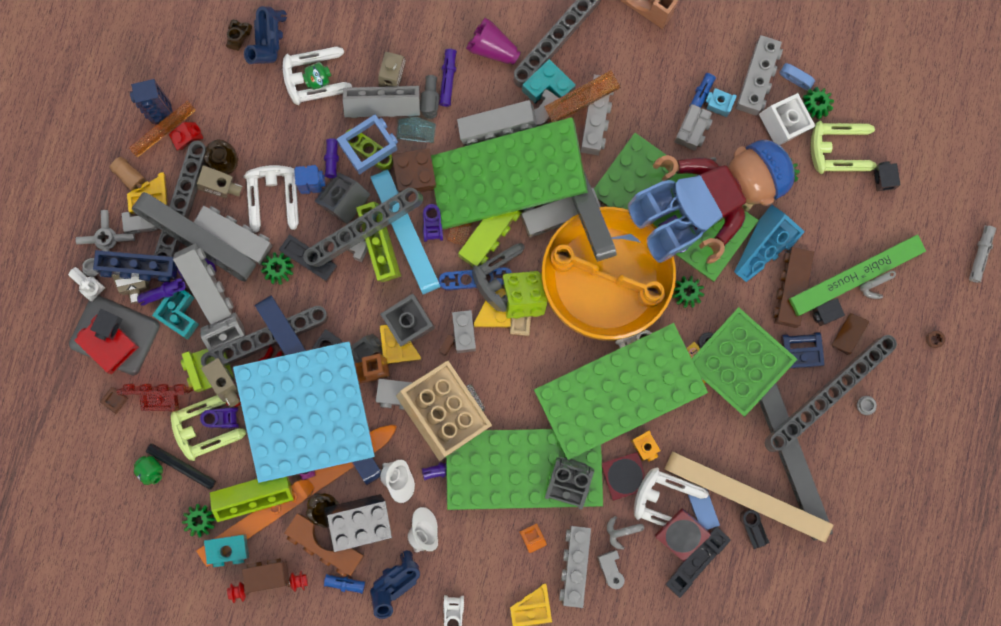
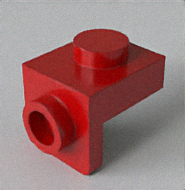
(185, 134)

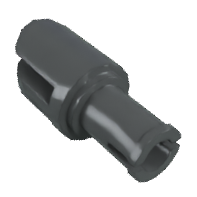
(429, 98)

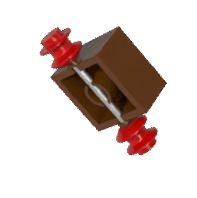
(264, 577)

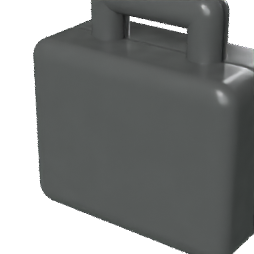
(136, 325)

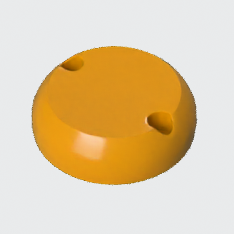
(609, 295)

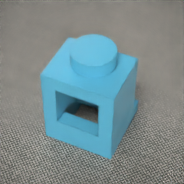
(720, 108)

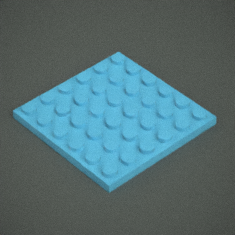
(303, 412)

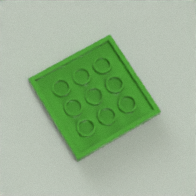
(742, 361)

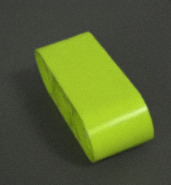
(362, 143)

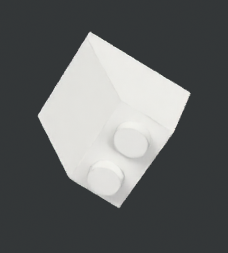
(787, 119)

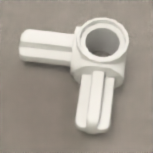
(88, 286)

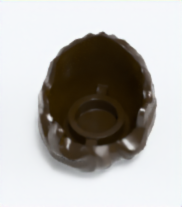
(221, 156)
(315, 507)

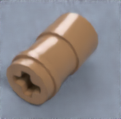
(127, 173)

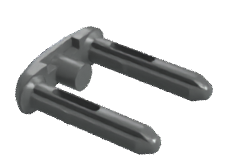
(488, 289)

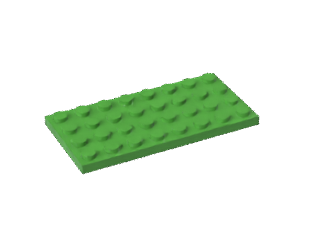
(508, 173)
(634, 173)
(620, 391)
(512, 471)

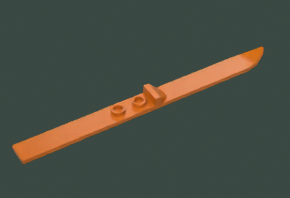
(301, 491)

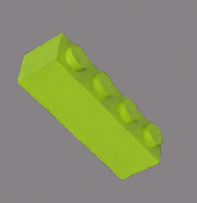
(486, 238)
(380, 248)
(249, 497)

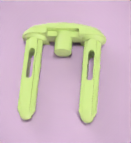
(819, 147)
(182, 435)

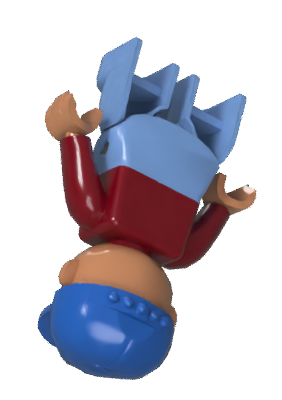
(717, 194)

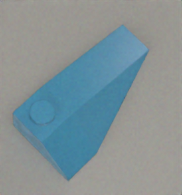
(771, 236)

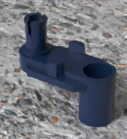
(266, 36)
(393, 584)

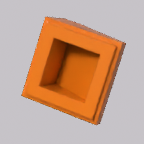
(533, 538)

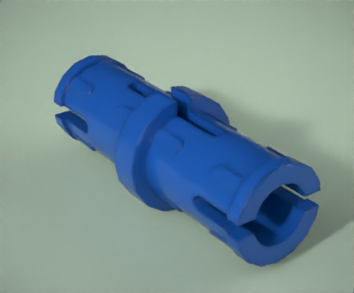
(707, 82)
(344, 583)

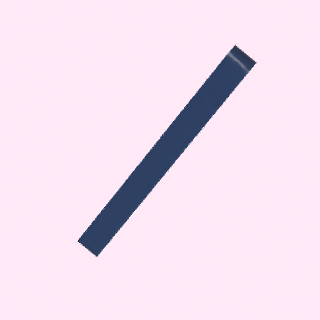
(291, 344)

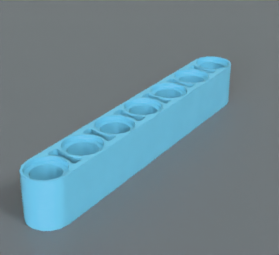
(407, 236)

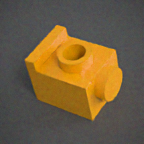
(639, 443)

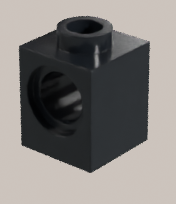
(886, 176)
(827, 312)
(106, 325)
(326, 336)

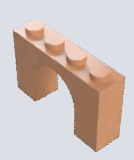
(656, 11)

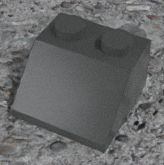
(342, 197)
(407, 320)

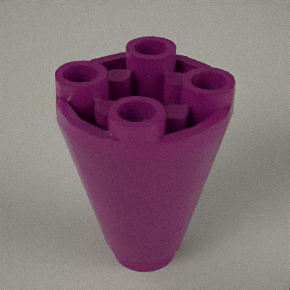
(492, 43)

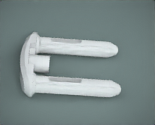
(297, 78)
(270, 173)
(646, 493)

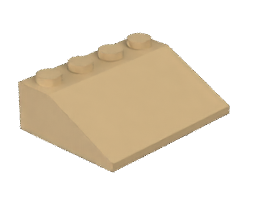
(443, 410)

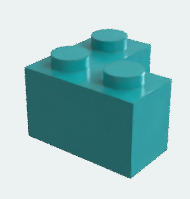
(548, 78)
(172, 314)

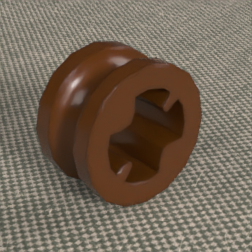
(937, 344)

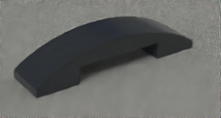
(697, 562)

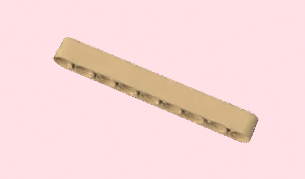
(749, 497)

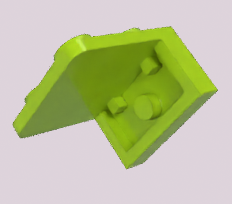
(524, 294)
(197, 378)

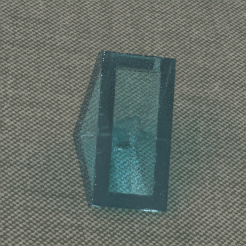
(416, 130)

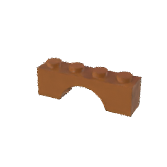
(303, 531)

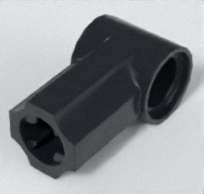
(755, 529)

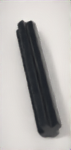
(180, 466)

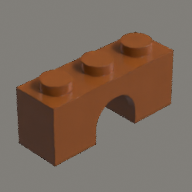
(372, 368)

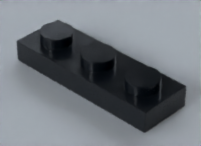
(295, 250)

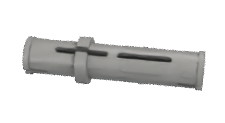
(981, 258)

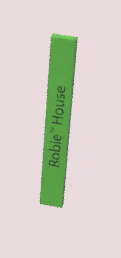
(857, 275)

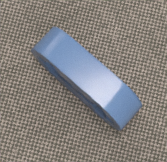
(797, 76)

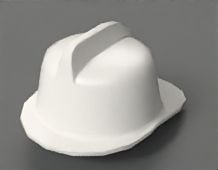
(398, 480)
(423, 531)

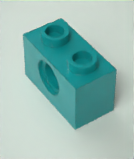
(214, 549)

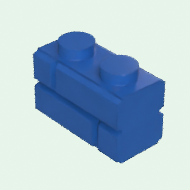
(309, 179)

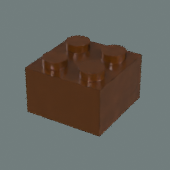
(414, 170)

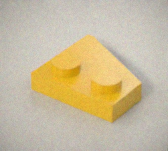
(155, 188)
(492, 318)
(392, 349)
(532, 609)

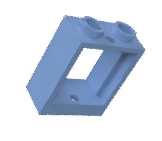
(375, 158)

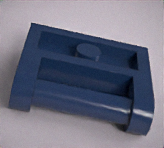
(805, 356)

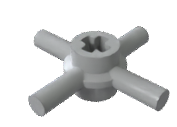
(102, 232)

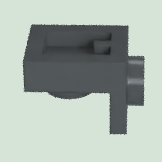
(366, 347)

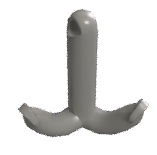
(875, 282)
(621, 532)

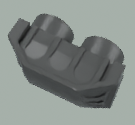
(570, 482)

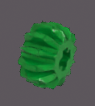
(824, 105)
(283, 263)
(693, 297)
(200, 528)

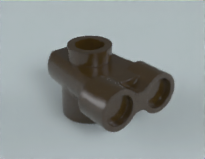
(237, 34)

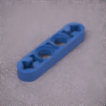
(451, 275)

